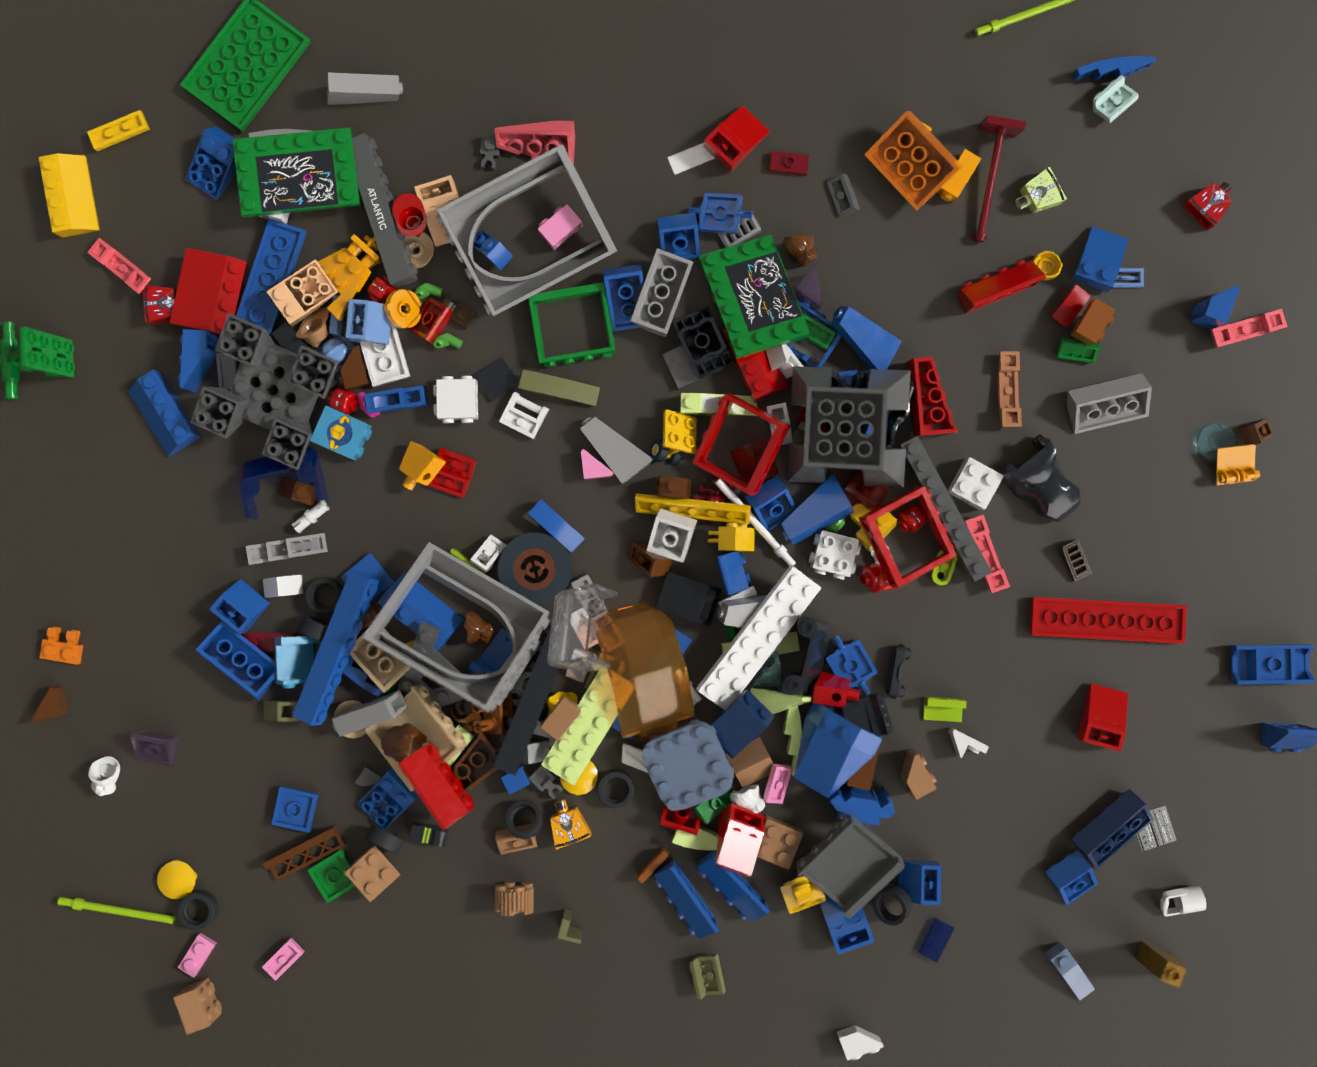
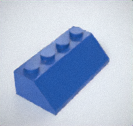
(163, 412)
(424, 606)
(239, 660)
(734, 887)
(686, 899)

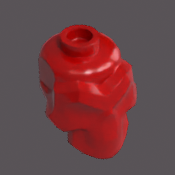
(874, 578)

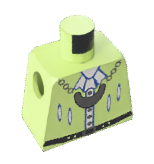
(1041, 192)

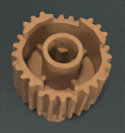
(514, 898)

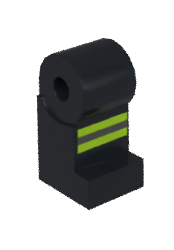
(428, 834)

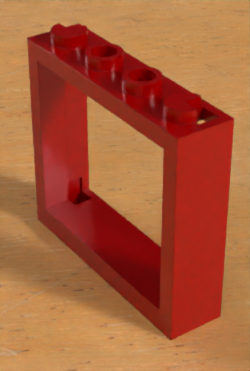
(767, 458)
(881, 550)

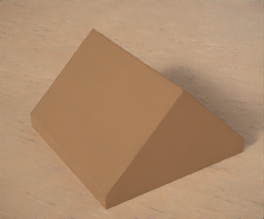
(751, 763)

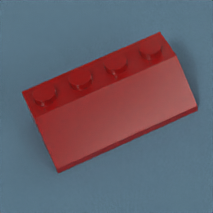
(1000, 286)
(757, 374)
(436, 785)

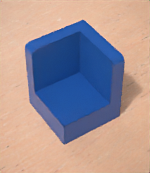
(517, 782)

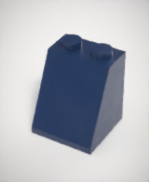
(741, 723)

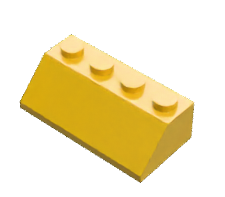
(68, 194)

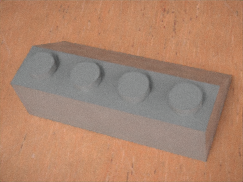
(661, 292)
(1109, 403)

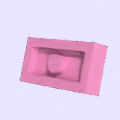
(777, 783)
(197, 955)
(283, 959)

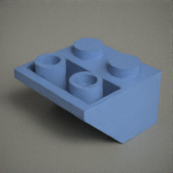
(367, 322)

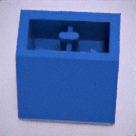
(240, 606)
(921, 881)

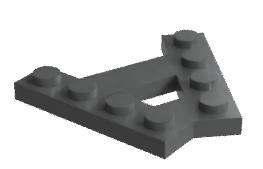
(424, 644)

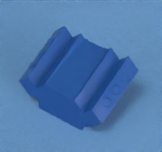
(863, 804)

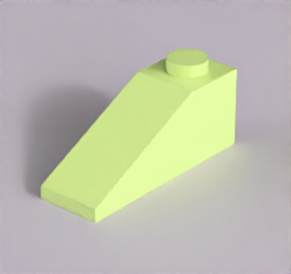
(778, 701)

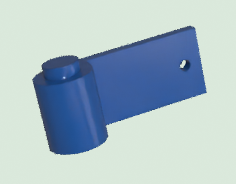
(494, 655)

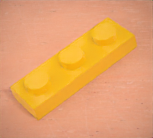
(118, 130)

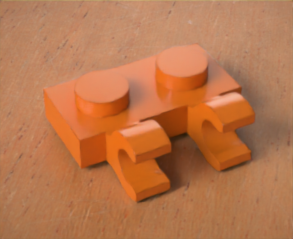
(61, 651)

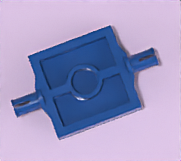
(720, 213)
(851, 663)

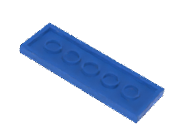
(272, 265)

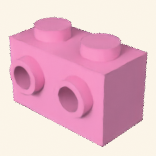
(560, 226)

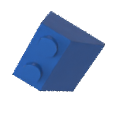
(679, 235)
(1215, 310)
(771, 503)
(1071, 877)

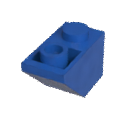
(492, 250)

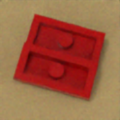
(455, 474)

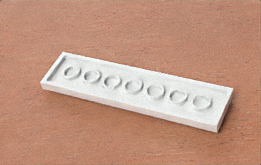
(758, 637)

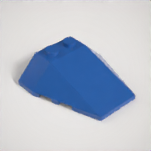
(831, 750)

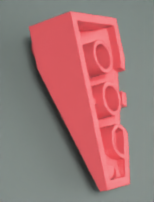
(537, 138)

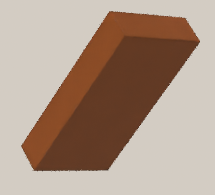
(652, 865)

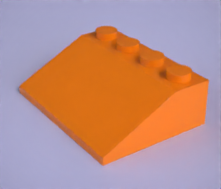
(913, 160)

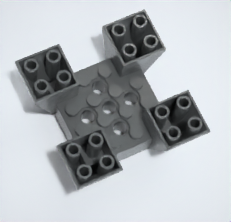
(288, 421)
(868, 452)

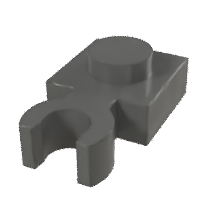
(489, 150)
(543, 779)

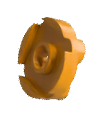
(393, 308)

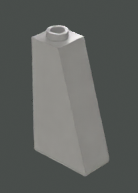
(362, 88)
(617, 452)
(738, 611)
(370, 713)

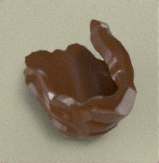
(398, 739)

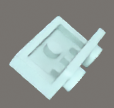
(1114, 99)

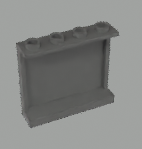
(850, 865)

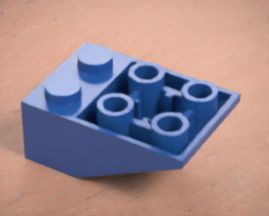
(213, 162)
(196, 357)
(387, 799)
(845, 932)

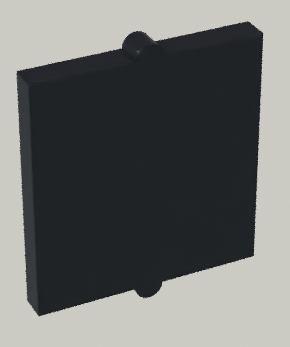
(496, 379)

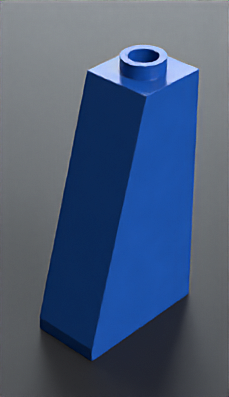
(866, 338)
(817, 512)

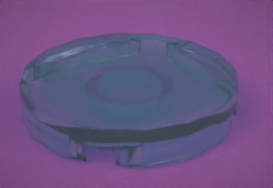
(1212, 438)

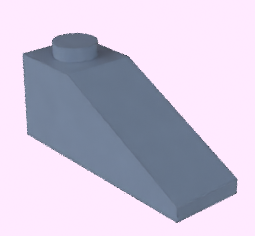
(1069, 970)

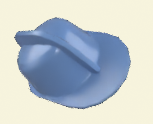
(337, 349)

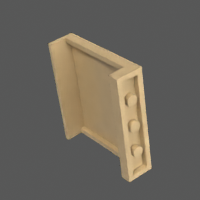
(430, 720)

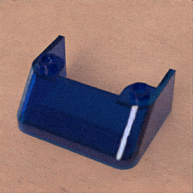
(309, 472)

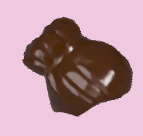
(801, 248)
(477, 629)
(462, 712)

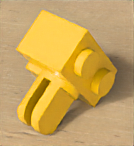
(885, 523)
(734, 537)
(801, 894)

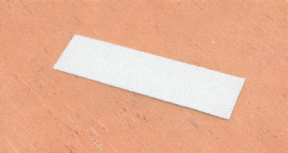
(689, 158)

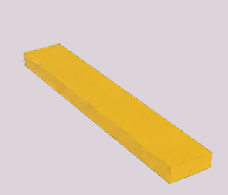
(694, 508)

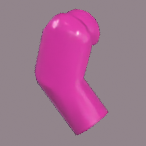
(361, 400)

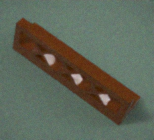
(300, 848)

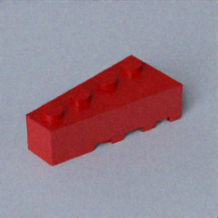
(928, 401)

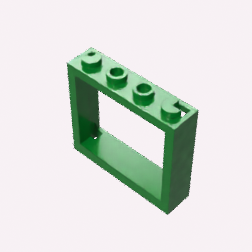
(568, 294)

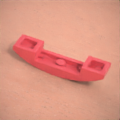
(119, 265)
(1248, 328)
(979, 530)

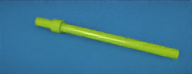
(996, 24)
(79, 904)

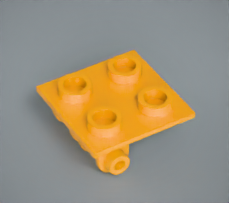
(1236, 464)

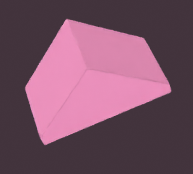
(593, 468)

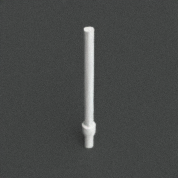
(779, 549)

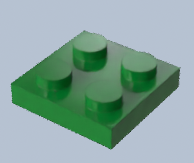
(329, 876)

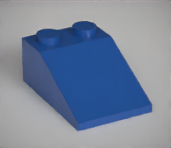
(1100, 259)
(623, 291)
(733, 573)
(1288, 736)

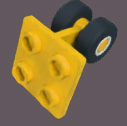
(678, 437)

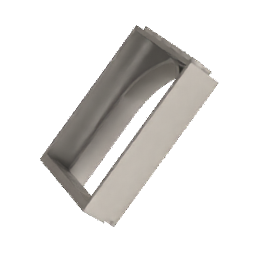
(466, 214)
(519, 616)

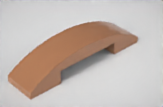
(1008, 389)

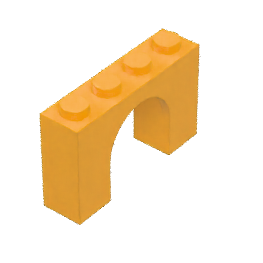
(953, 188)

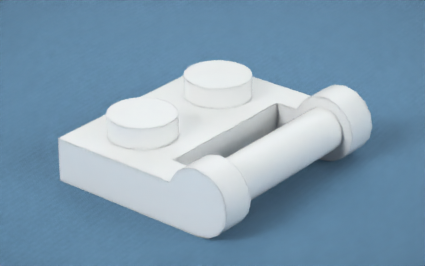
(521, 421)

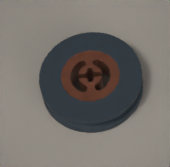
(556, 561)

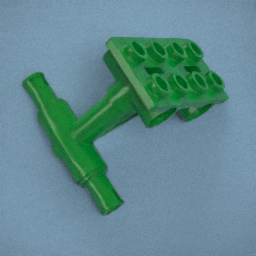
(33, 353)

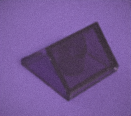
(809, 290)
(155, 747)

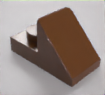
(1256, 432)

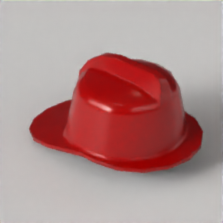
(409, 215)

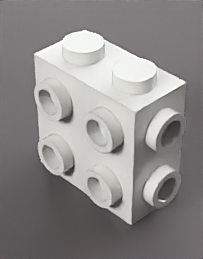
(456, 399)
(834, 554)

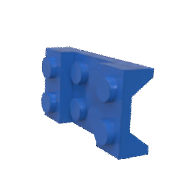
(1271, 664)

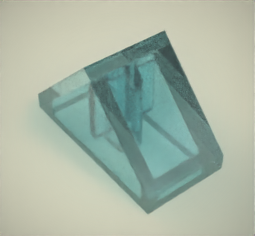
(769, 673)

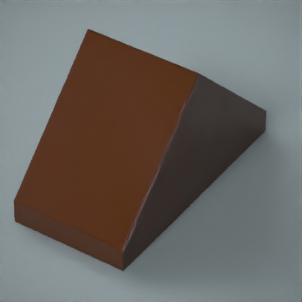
(52, 705)

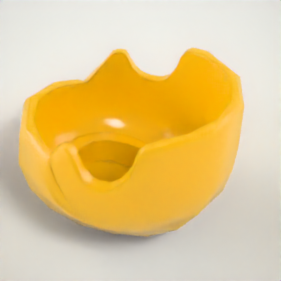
(1049, 264)

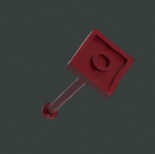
(1001, 127)

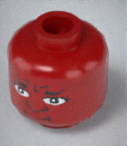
(380, 289)
(343, 400)
(912, 518)

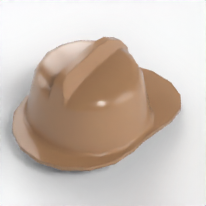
(314, 328)

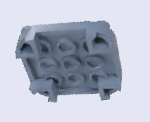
(688, 765)

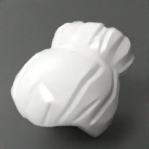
(103, 775)
(748, 798)

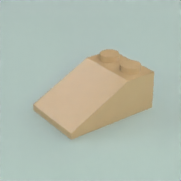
(378, 664)

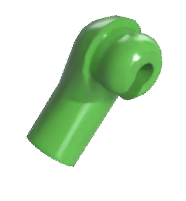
(428, 289)
(445, 340)
(835, 527)

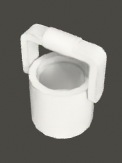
(1186, 900)

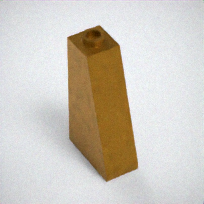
(1161, 964)

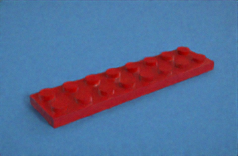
(1108, 620)

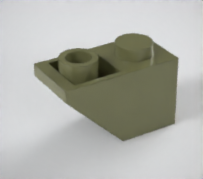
(280, 710)

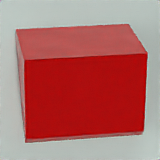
(432, 321)
(683, 820)

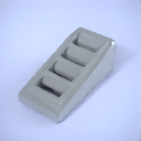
(743, 222)

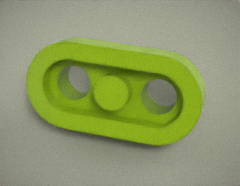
(946, 568)

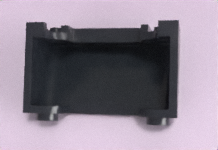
(819, 635)

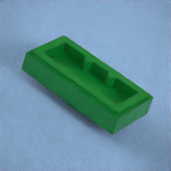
(819, 334)
(1077, 350)
(712, 807)

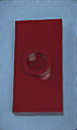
(789, 163)

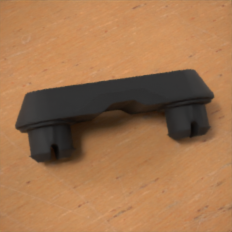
(897, 659)

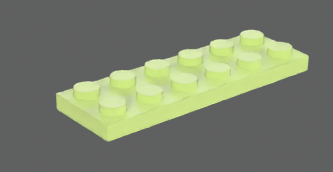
(578, 744)

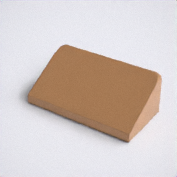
(561, 718)
(509, 843)

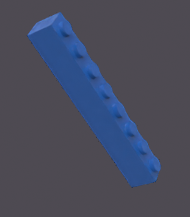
(335, 648)

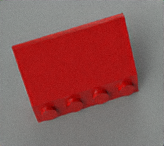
(207, 290)

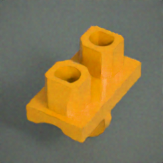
(358, 246)

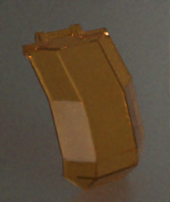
(645, 670)

